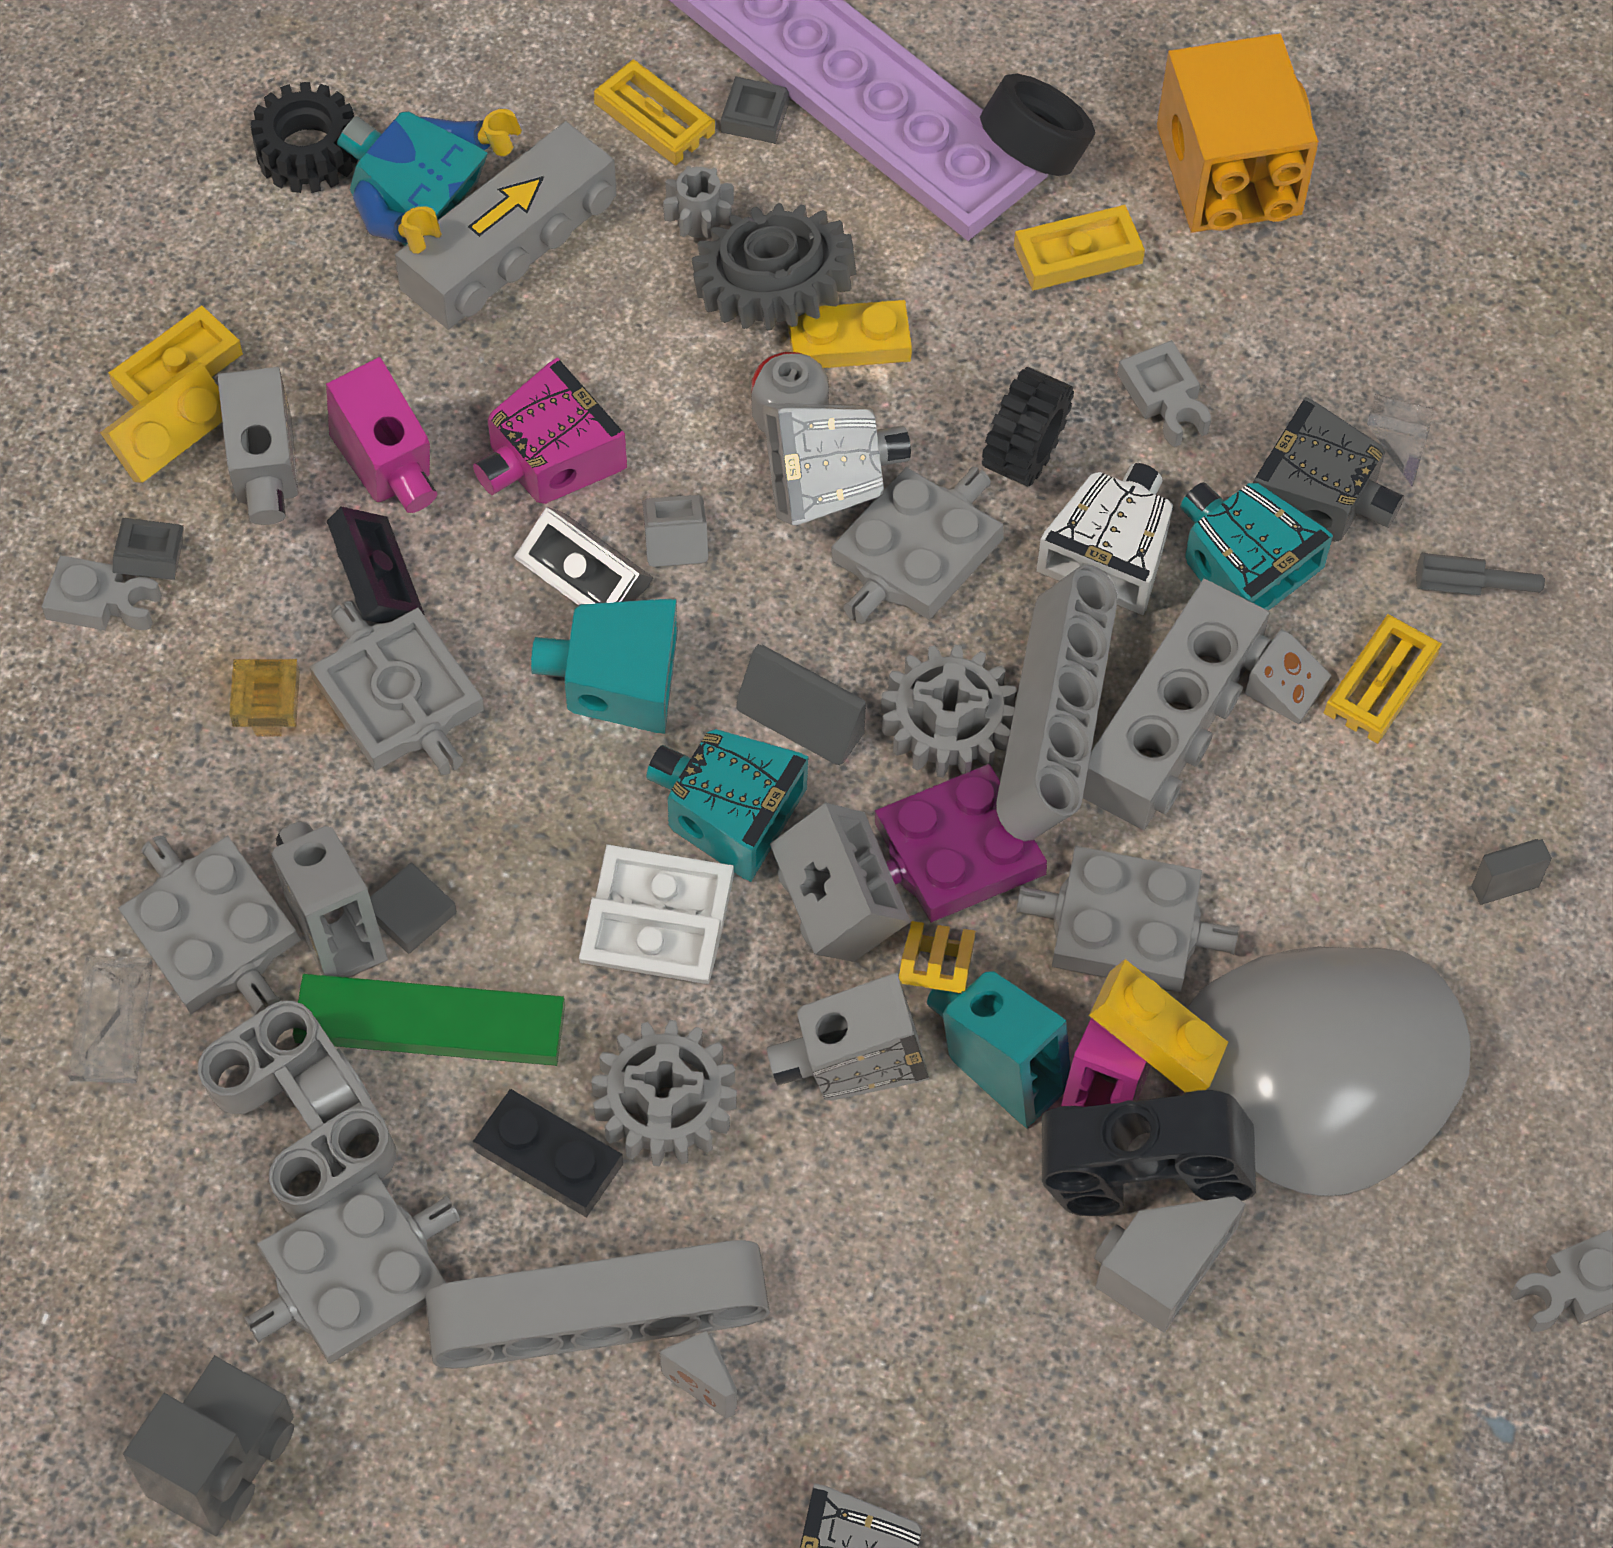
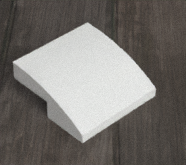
(657, 914)

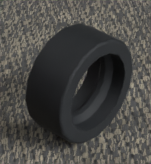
(1037, 124)

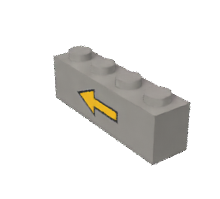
(508, 225)

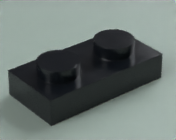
(373, 565)
(548, 1152)

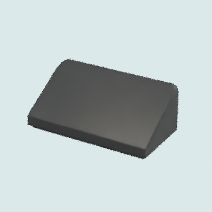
(580, 562)
(801, 705)

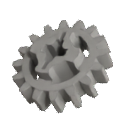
(974, 727)
(640, 1090)

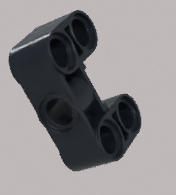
(1191, 1139)

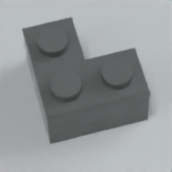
(211, 1446)

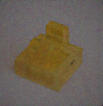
(264, 695)

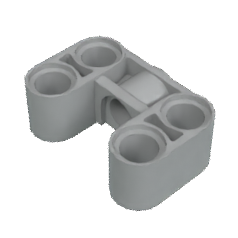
(320, 1087)

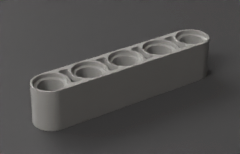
(1057, 703)
(596, 1304)

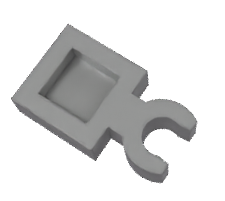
(1165, 385)
(89, 593)
(1578, 1280)

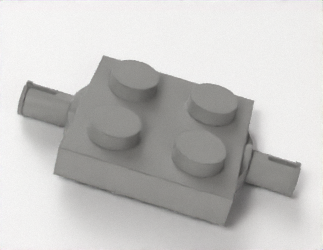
(917, 543)
(396, 688)
(1129, 911)
(209, 924)
(351, 1268)

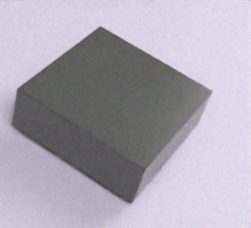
(755, 110)
(148, 548)
(1511, 871)
(411, 907)

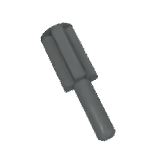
(1470, 575)

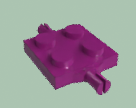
(953, 847)

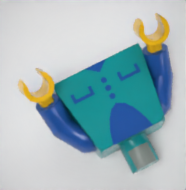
(420, 170)

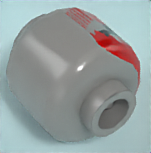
(787, 379)

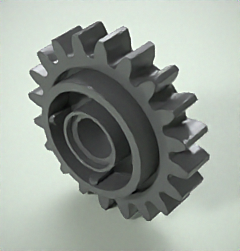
(774, 266)

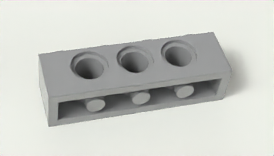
(1210, 625)

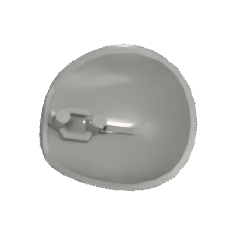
(1338, 1061)

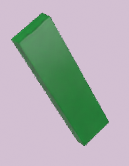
(435, 1019)

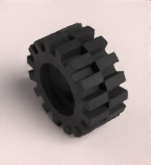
(296, 113)
(1027, 426)

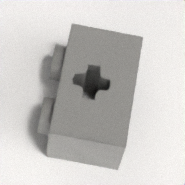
(839, 883)

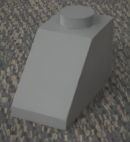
(1165, 1256)

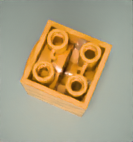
(1237, 132)

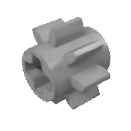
(698, 201)

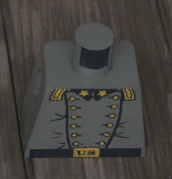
(1329, 471)

